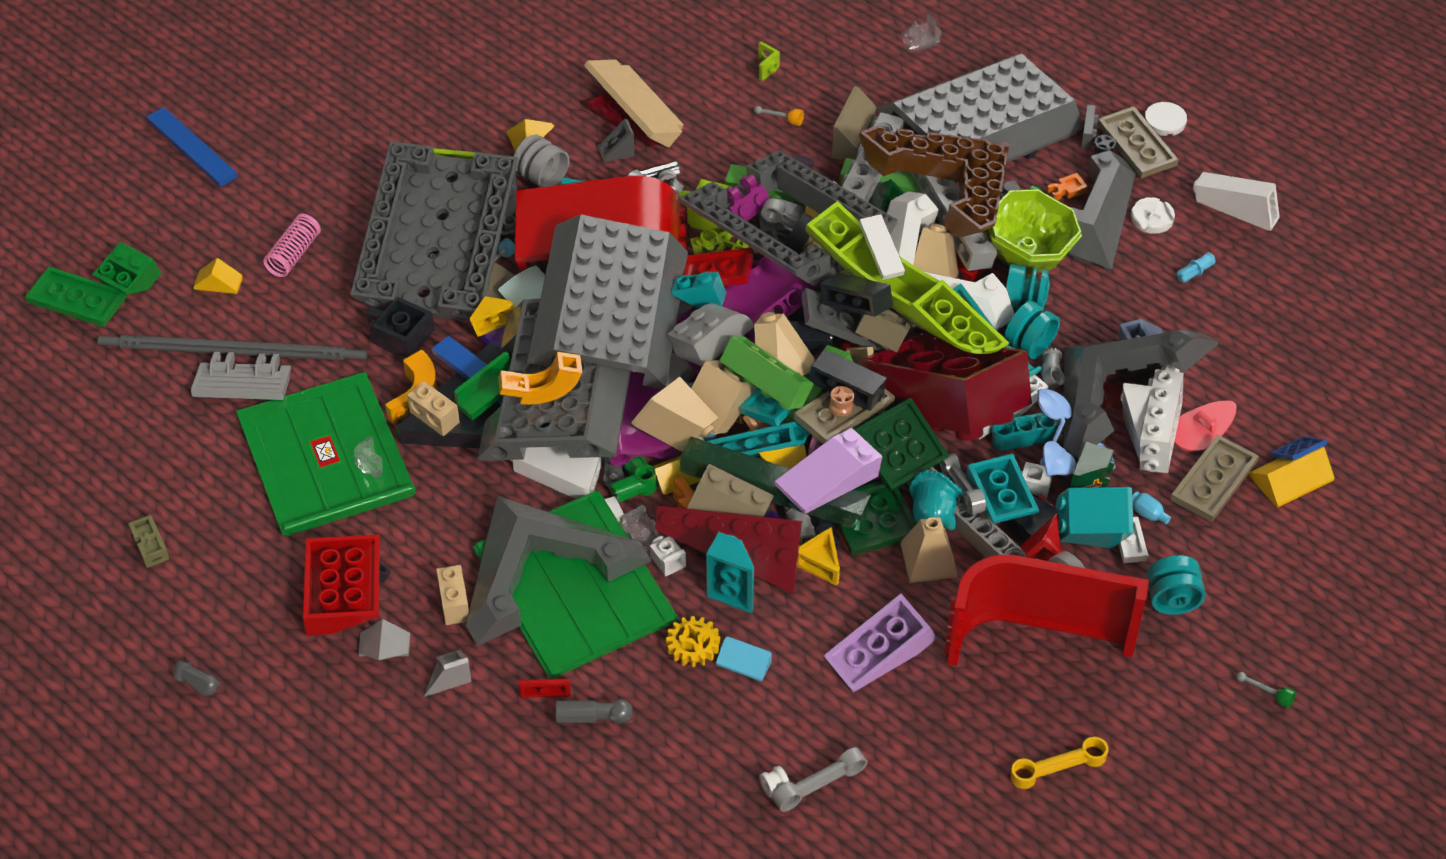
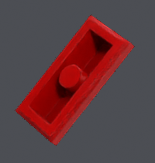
(545, 688)

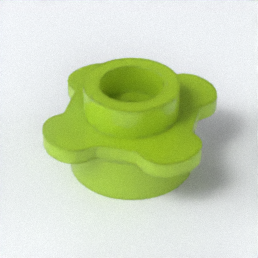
(709, 240)

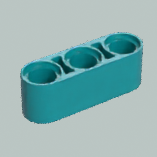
(1024, 432)

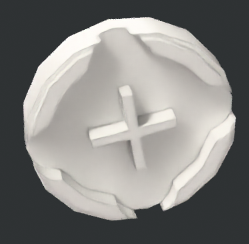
(1166, 118)
(1152, 215)

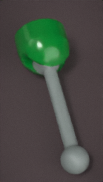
(1283, 696)

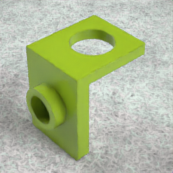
(769, 64)

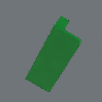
(482, 389)

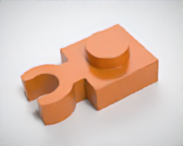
(1069, 186)

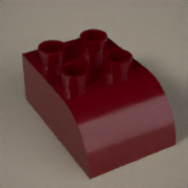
(955, 386)

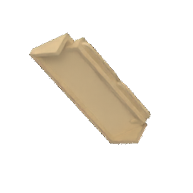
(637, 100)

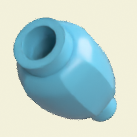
(1149, 507)

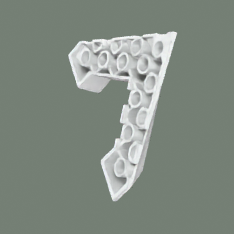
(913, 214)

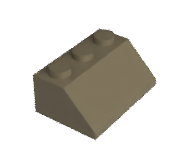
(855, 117)
(728, 494)

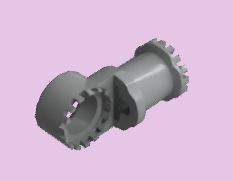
(667, 174)
(1050, 369)

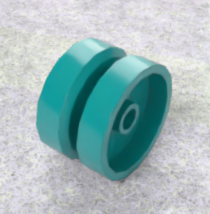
(1032, 329)
(1176, 585)

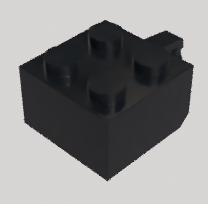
(400, 327)

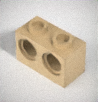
(433, 408)
(453, 594)

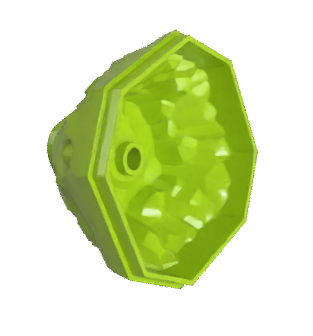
(1033, 230)

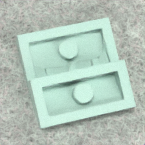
(524, 286)

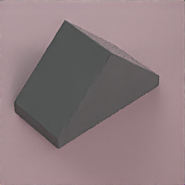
(618, 143)

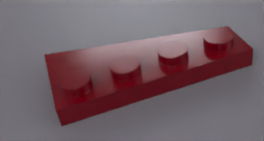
(608, 108)

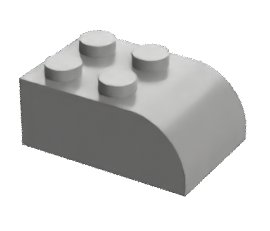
(707, 333)

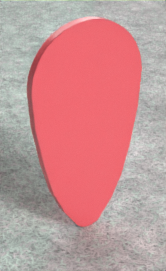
(1201, 425)

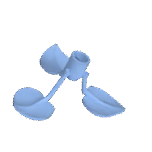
(1055, 457)

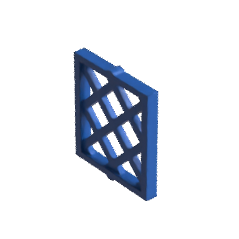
(1285, 451)

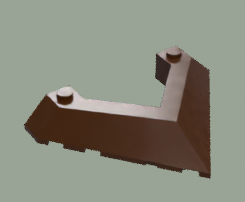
(971, 161)

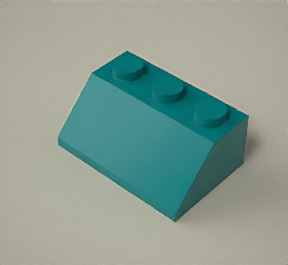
(730, 573)

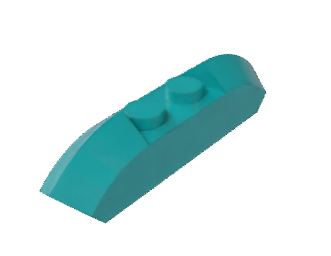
(765, 439)

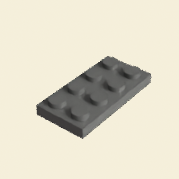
(833, 320)

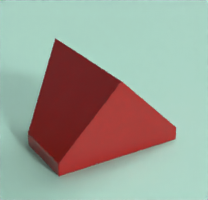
(1044, 542)

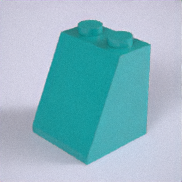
(1095, 516)

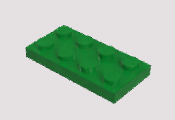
(76, 297)

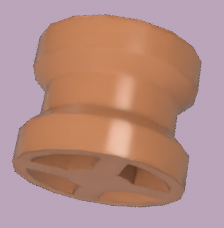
(841, 401)

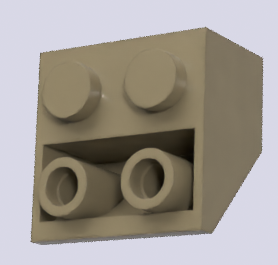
(885, 329)

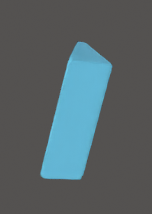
(744, 658)

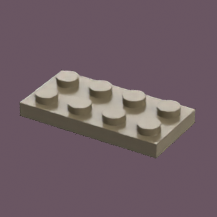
(1138, 142)
(824, 425)
(1214, 478)

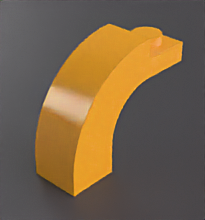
(418, 369)
(545, 385)

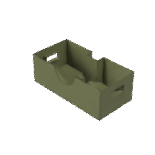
(148, 541)

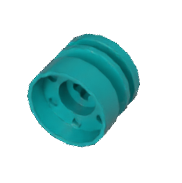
(1025, 288)

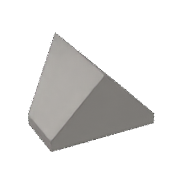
(384, 641)
(450, 671)

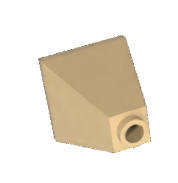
(928, 552)

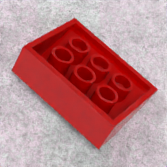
(340, 582)

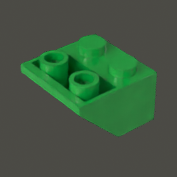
(128, 270)

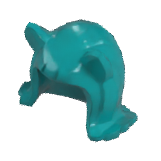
(934, 497)

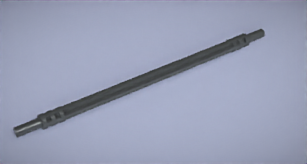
(237, 347)

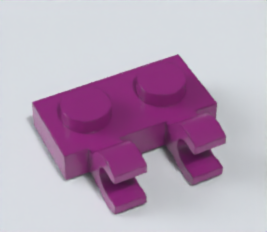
(749, 203)

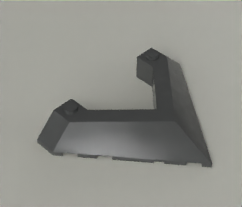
(1104, 211)
(1090, 363)
(512, 536)

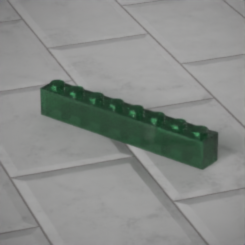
(844, 510)

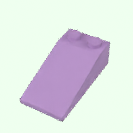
(830, 471)
(881, 644)

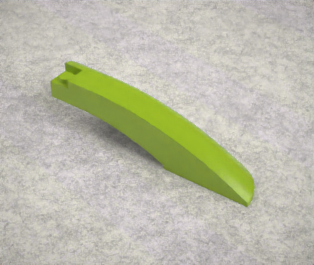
(915, 294)

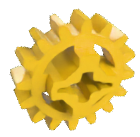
(690, 638)

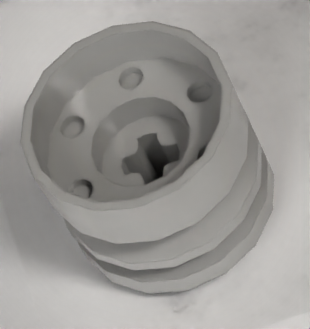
(541, 161)

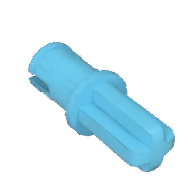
(1196, 267)

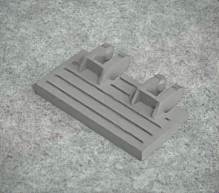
(244, 382)

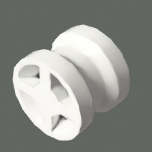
(773, 780)

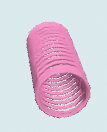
(279, 257)

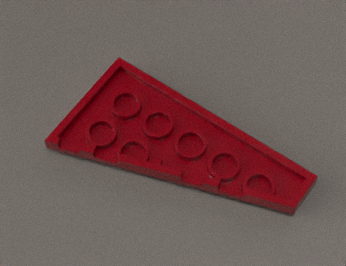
(770, 542)

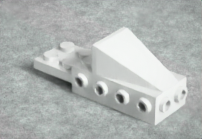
(1153, 417)

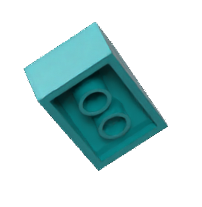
(1003, 488)

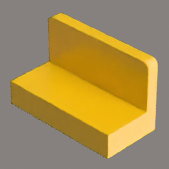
(668, 472)

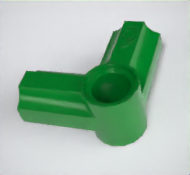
(640, 480)

